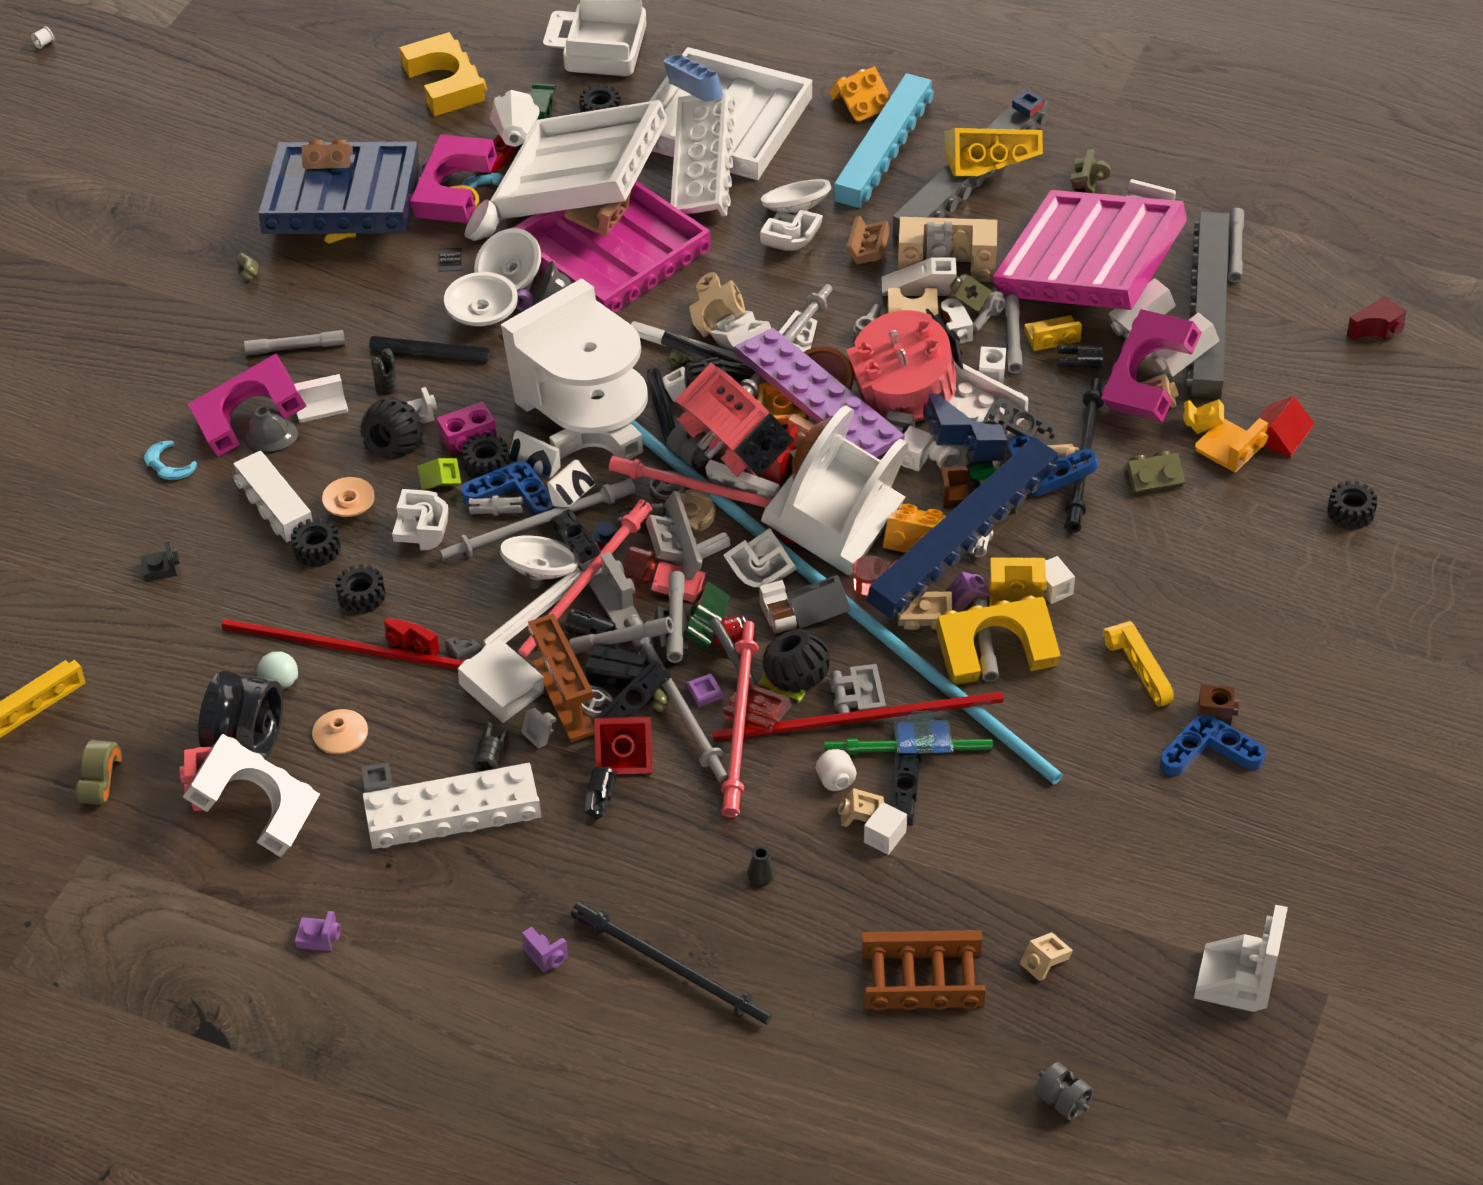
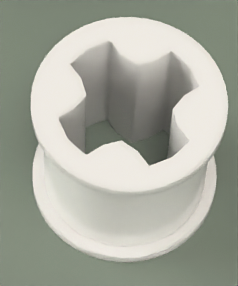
(42, 37)

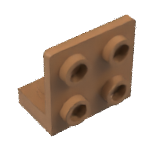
(599, 217)

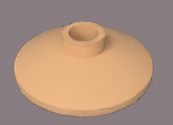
(348, 497)
(340, 731)

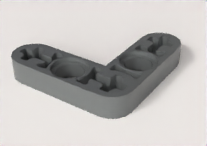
(1009, 423)

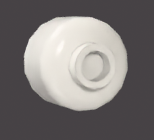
(834, 769)

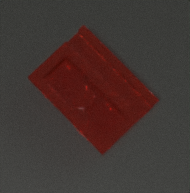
(762, 708)

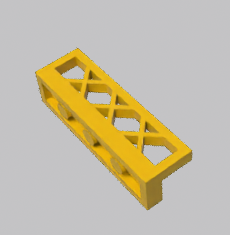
(39, 695)

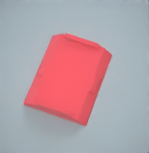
(661, 580)

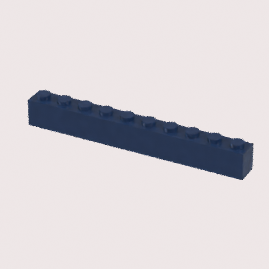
(962, 528)

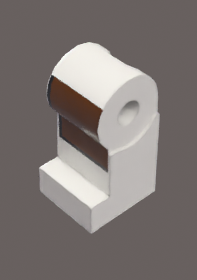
(957, 319)
(777, 607)

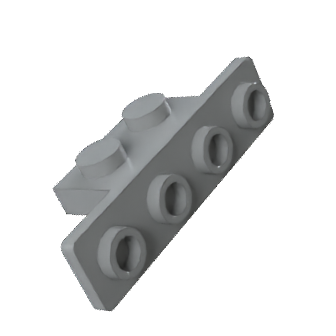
(673, 536)
(613, 589)

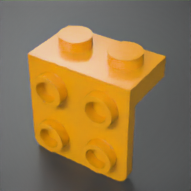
(862, 93)
(1231, 444)
(909, 526)

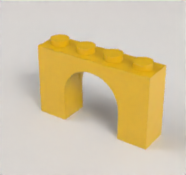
(444, 54)
(1025, 618)

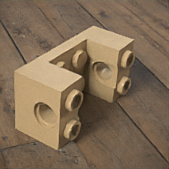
(972, 242)

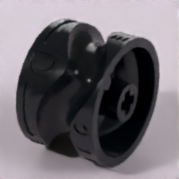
(241, 709)

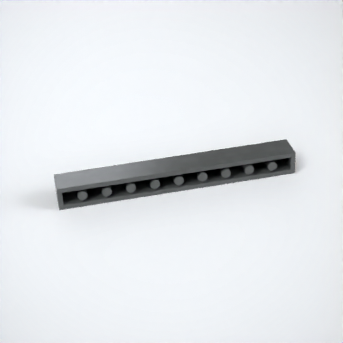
(948, 191)
(1210, 300)

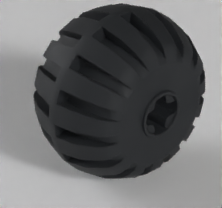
(391, 428)
(796, 660)

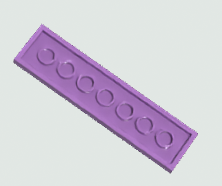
(815, 389)

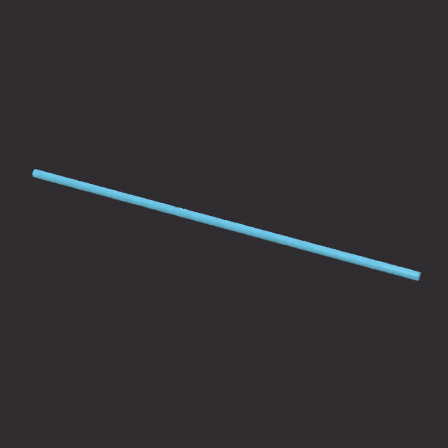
(864, 618)

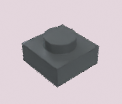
(377, 777)

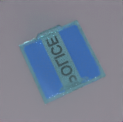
(923, 734)

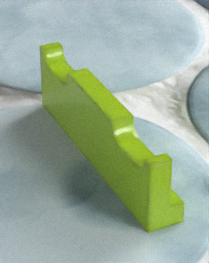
(765, 682)

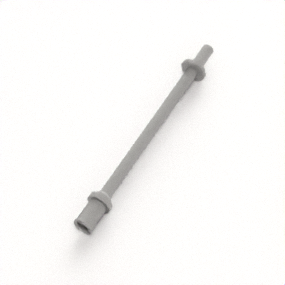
(815, 303)
(607, 494)
(710, 756)

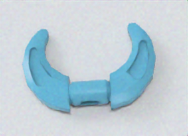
(473, 181)
(152, 459)

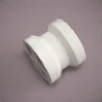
(944, 455)

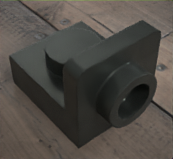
(160, 564)

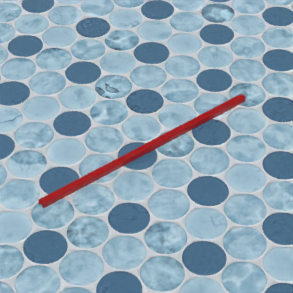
(341, 644)
(866, 715)

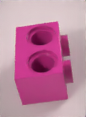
(463, 424)

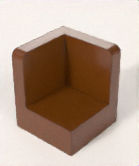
(953, 486)

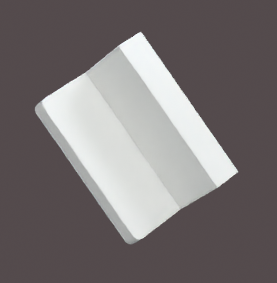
(322, 397)

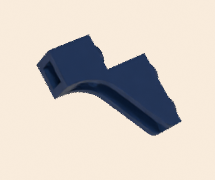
(953, 427)

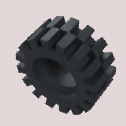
(592, 98)
(484, 446)
(1352, 494)
(315, 531)
(360, 600)

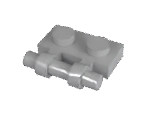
(865, 685)

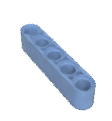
(693, 78)

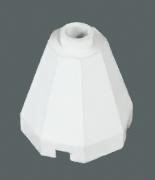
(514, 116)

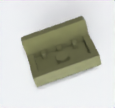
(1155, 472)

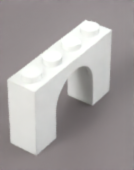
(1159, 300)
(289, 797)

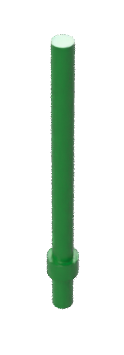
(853, 746)

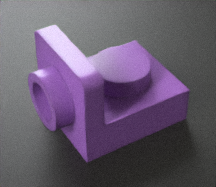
(965, 589)
(318, 933)
(541, 952)

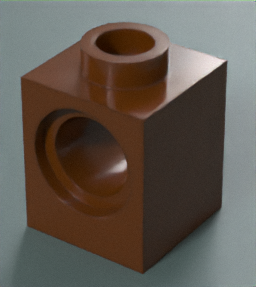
(1218, 702)

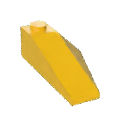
(984, 150)

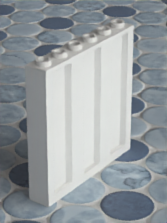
(764, 114)
(580, 160)

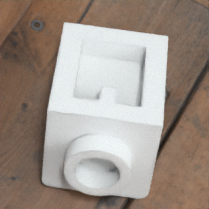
(424, 406)

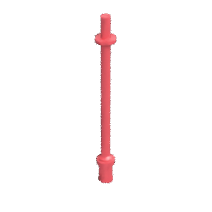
(636, 469)
(629, 524)
(733, 787)

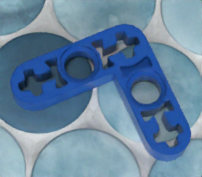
(1076, 459)
(511, 481)
(1212, 738)

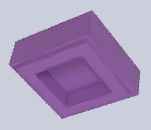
(704, 690)

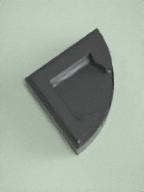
(462, 649)

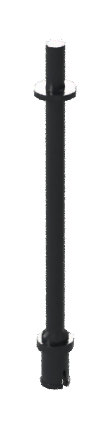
(1076, 507)
(601, 923)

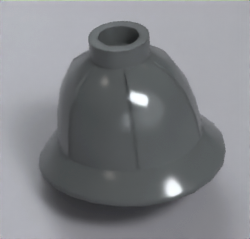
(552, 282)
(269, 431)

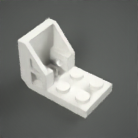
(1242, 967)

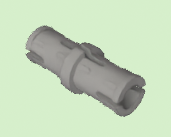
(496, 505)

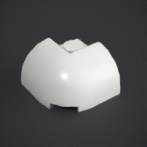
(790, 231)
(734, 331)
(420, 518)
(760, 560)

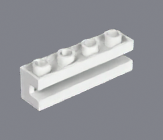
(271, 494)

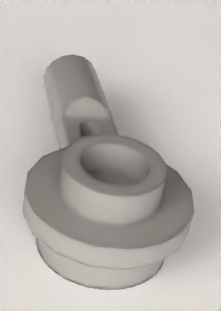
(992, 306)
(865, 320)

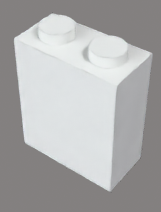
(500, 680)

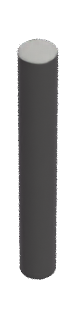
(728, 646)

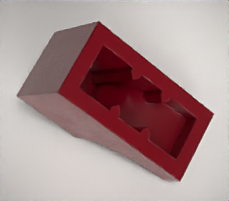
(1378, 319)

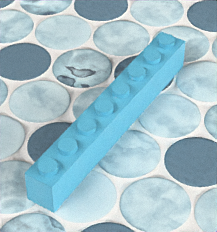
(883, 141)

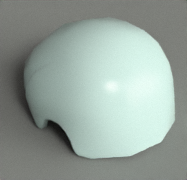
(278, 667)

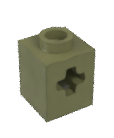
(978, 291)

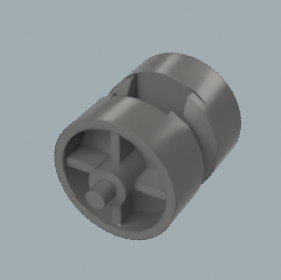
(686, 446)
(1068, 1094)

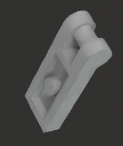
(938, 240)

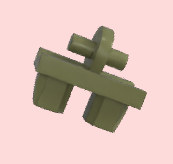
(1088, 172)

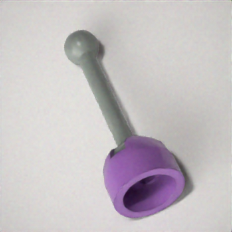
(526, 296)

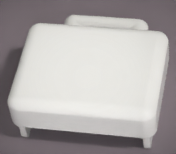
(602, 36)

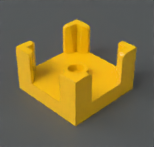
(1016, 578)

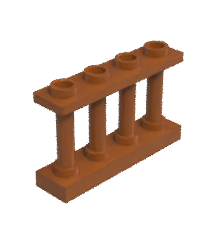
(562, 677)
(923, 944)

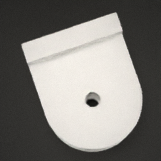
(571, 352)
(838, 496)

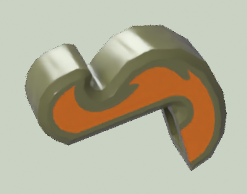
(96, 771)

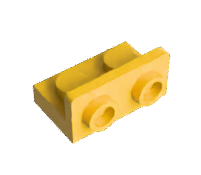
(1053, 332)

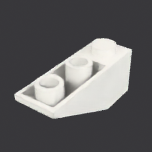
(925, 274)

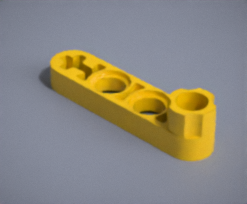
(1128, 638)

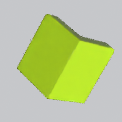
(439, 473)

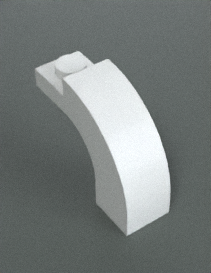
(622, 442)

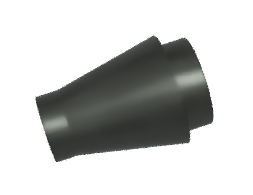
(761, 868)

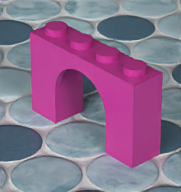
(447, 157)
(1148, 333)
(216, 406)

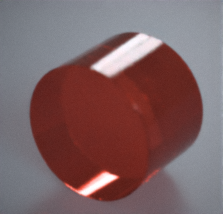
(639, 564)
(866, 571)

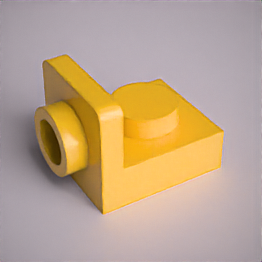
(1204, 417)

